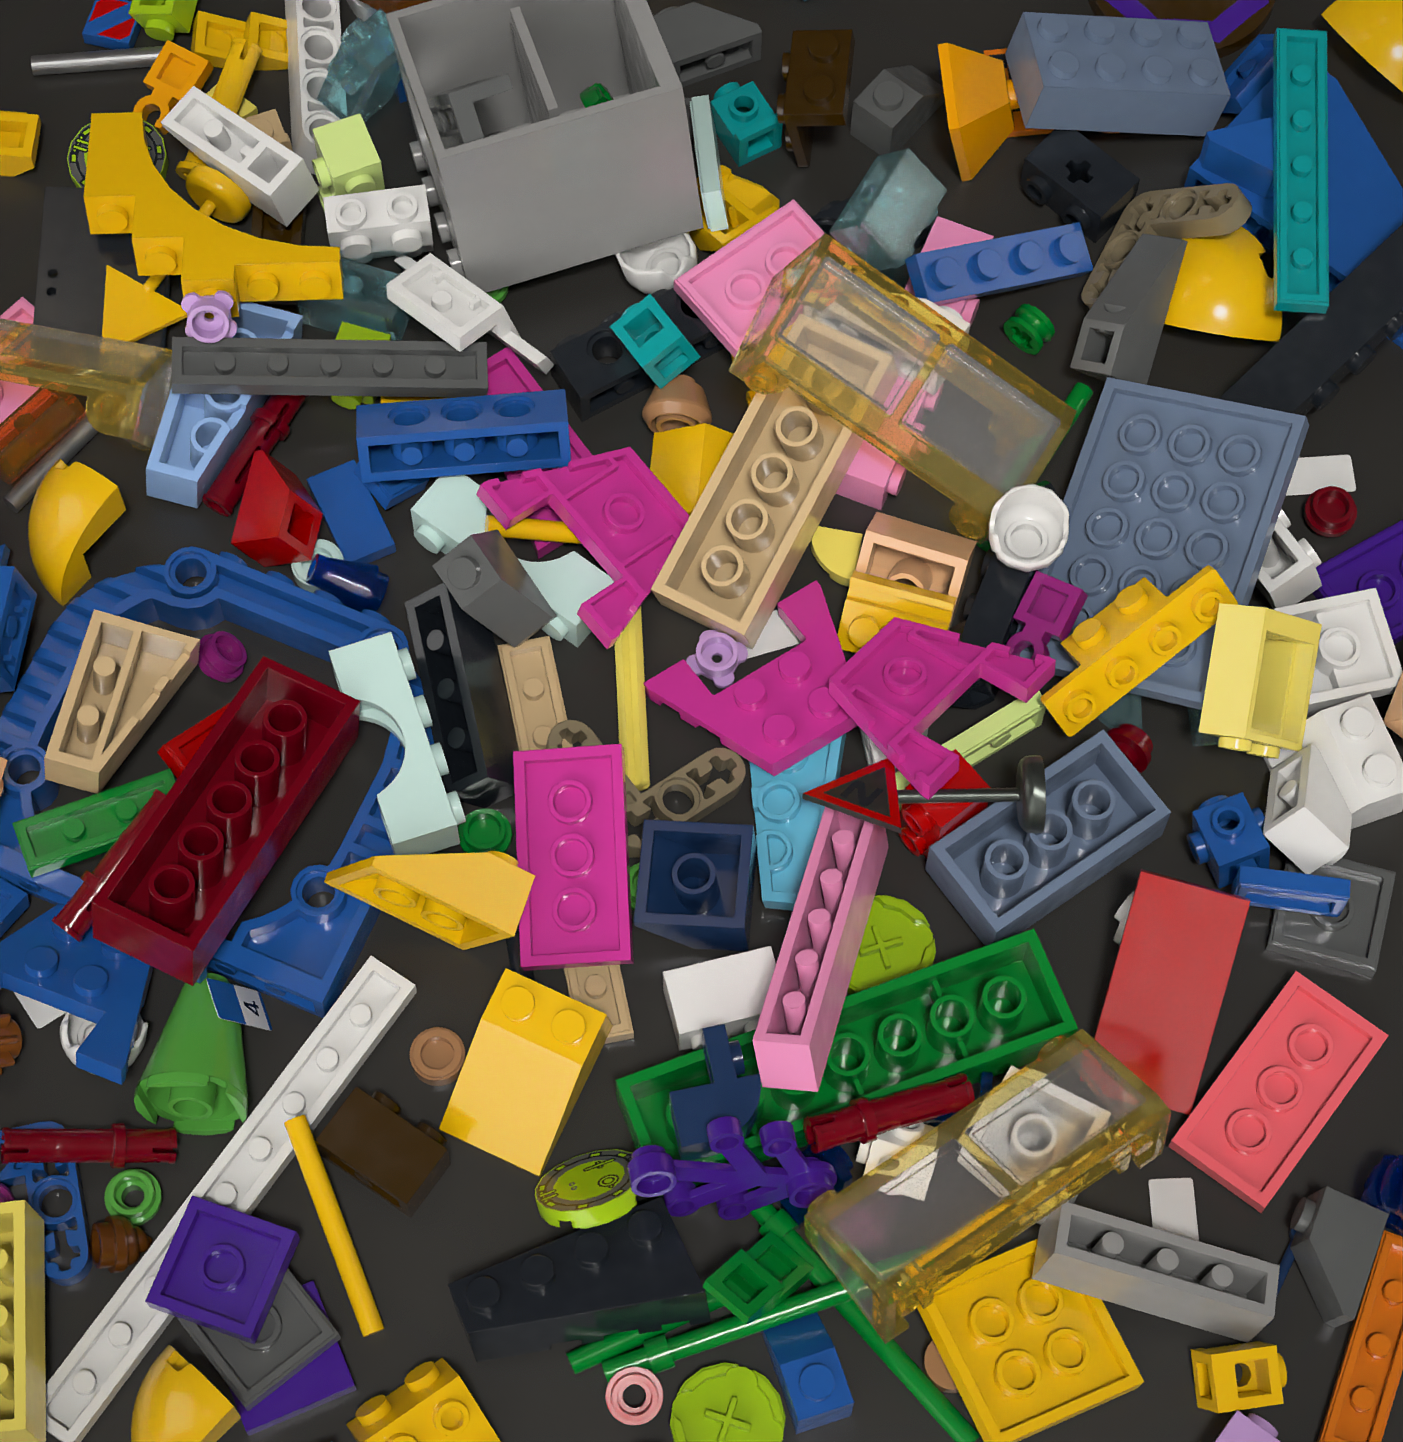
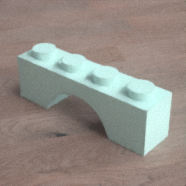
(453, 512)
(415, 804)

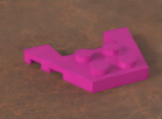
(616, 514)
(911, 678)
(778, 709)

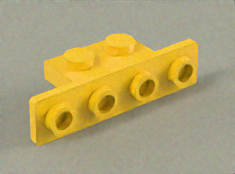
(1130, 643)

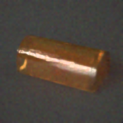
(35, 430)

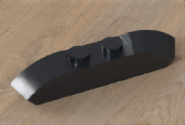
(990, 616)

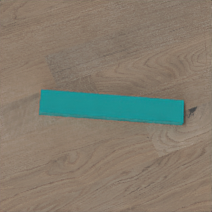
(1300, 171)

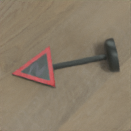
(874, 796)

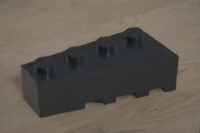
(583, 1288)

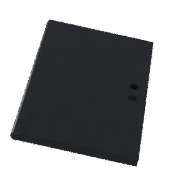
(80, 259)

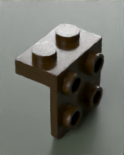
(816, 86)

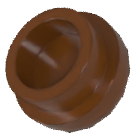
(117, 1243)

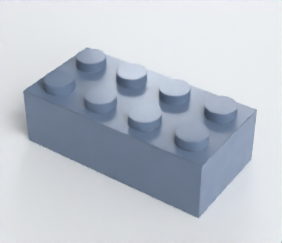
(1116, 74)
(1094, 821)

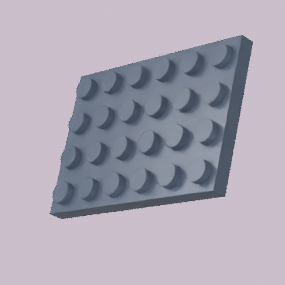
(1163, 494)

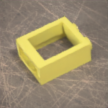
(1259, 680)

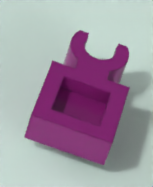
(1046, 613)

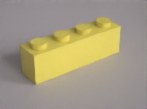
(22, 1324)

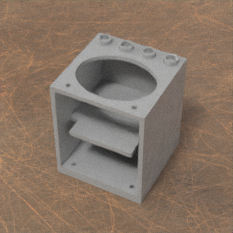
(549, 175)

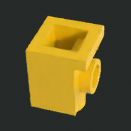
(1216, 1382)

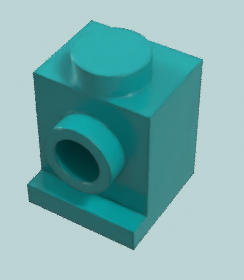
(745, 122)
(654, 341)

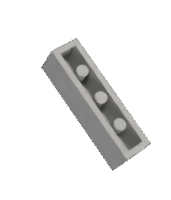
(1156, 1272)

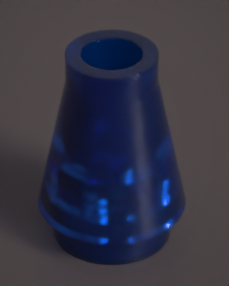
(352, 582)

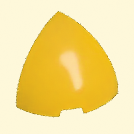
(1373, 31)
(1225, 289)
(65, 520)
(179, 1404)

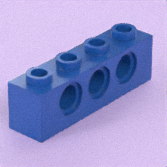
(462, 435)

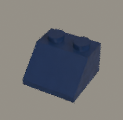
(697, 883)

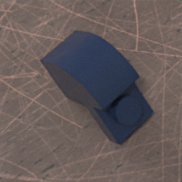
(724, 1096)

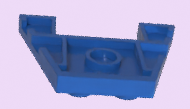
(81, 980)

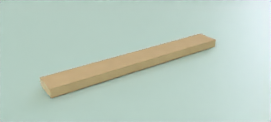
(535, 709)

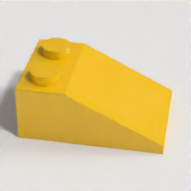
(449, 895)
(524, 1072)

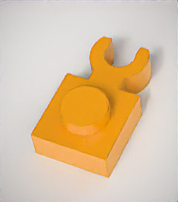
(170, 79)

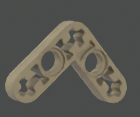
(1213, 212)
(699, 769)

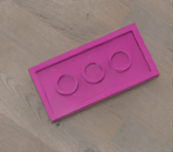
(578, 849)

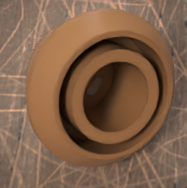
(677, 405)

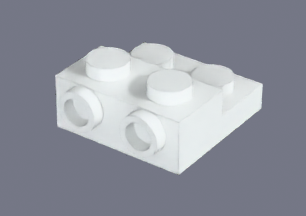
(379, 223)
(1353, 648)

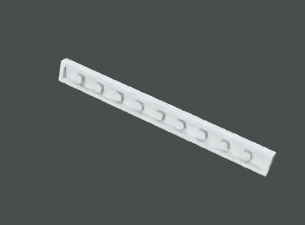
(237, 1181)

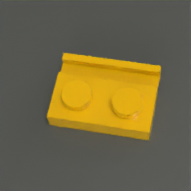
(876, 601)

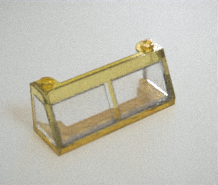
(122, 378)
(902, 380)
(985, 1177)

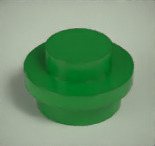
(485, 832)

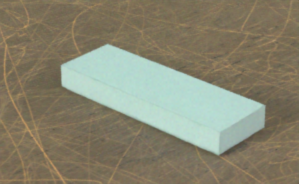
(708, 163)

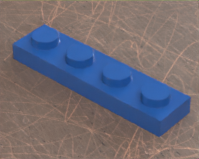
(999, 264)

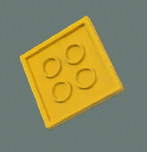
(1026, 1347)

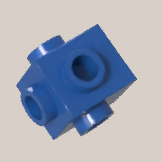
(1228, 836)

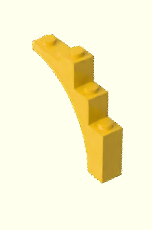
(175, 239)

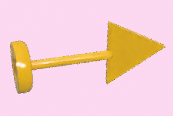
(135, 308)

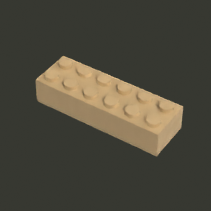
(756, 515)

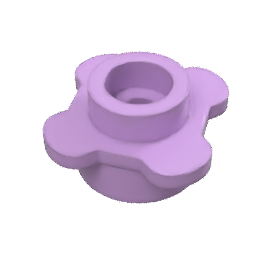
(206, 329)
(717, 643)

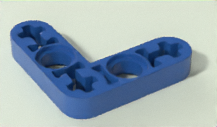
(78, 1239)

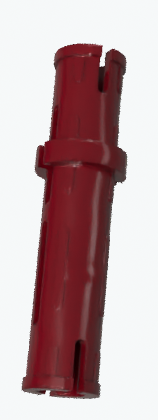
(267, 428)
(77, 913)
(869, 1118)
(89, 1145)

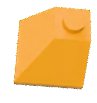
(977, 105)

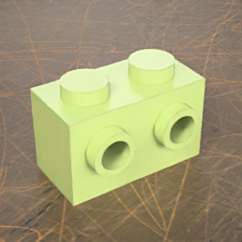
(346, 159)

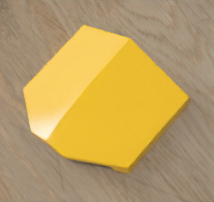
(745, 207)
(686, 460)

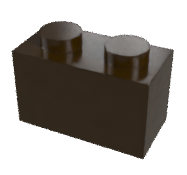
(384, 1150)

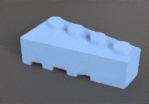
(205, 429)

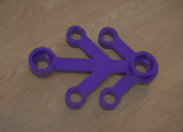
(801, 1178)

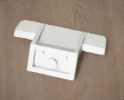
(456, 307)

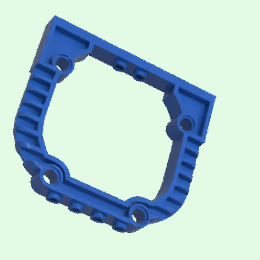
(298, 949)

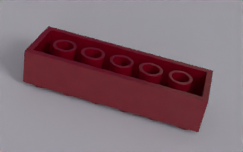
(225, 821)

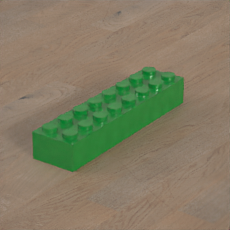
(918, 1029)

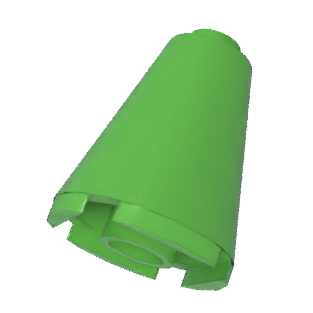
(196, 1068)

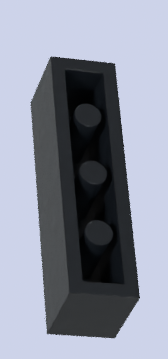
(464, 697)

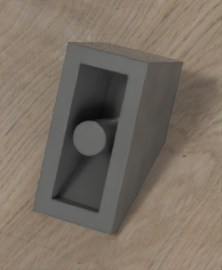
(707, 41)
(894, 108)
(494, 587)
(1336, 1250)

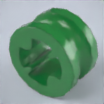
(1029, 329)

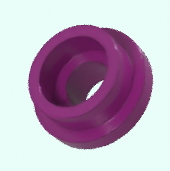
(221, 656)

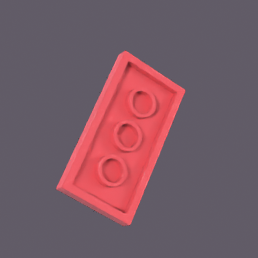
(1278, 1091)

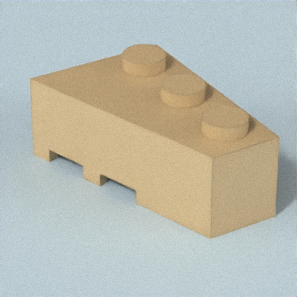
(114, 696)

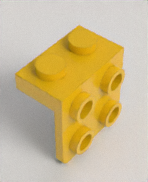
(427, 1408)

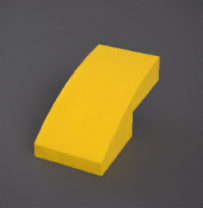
(214, 35)

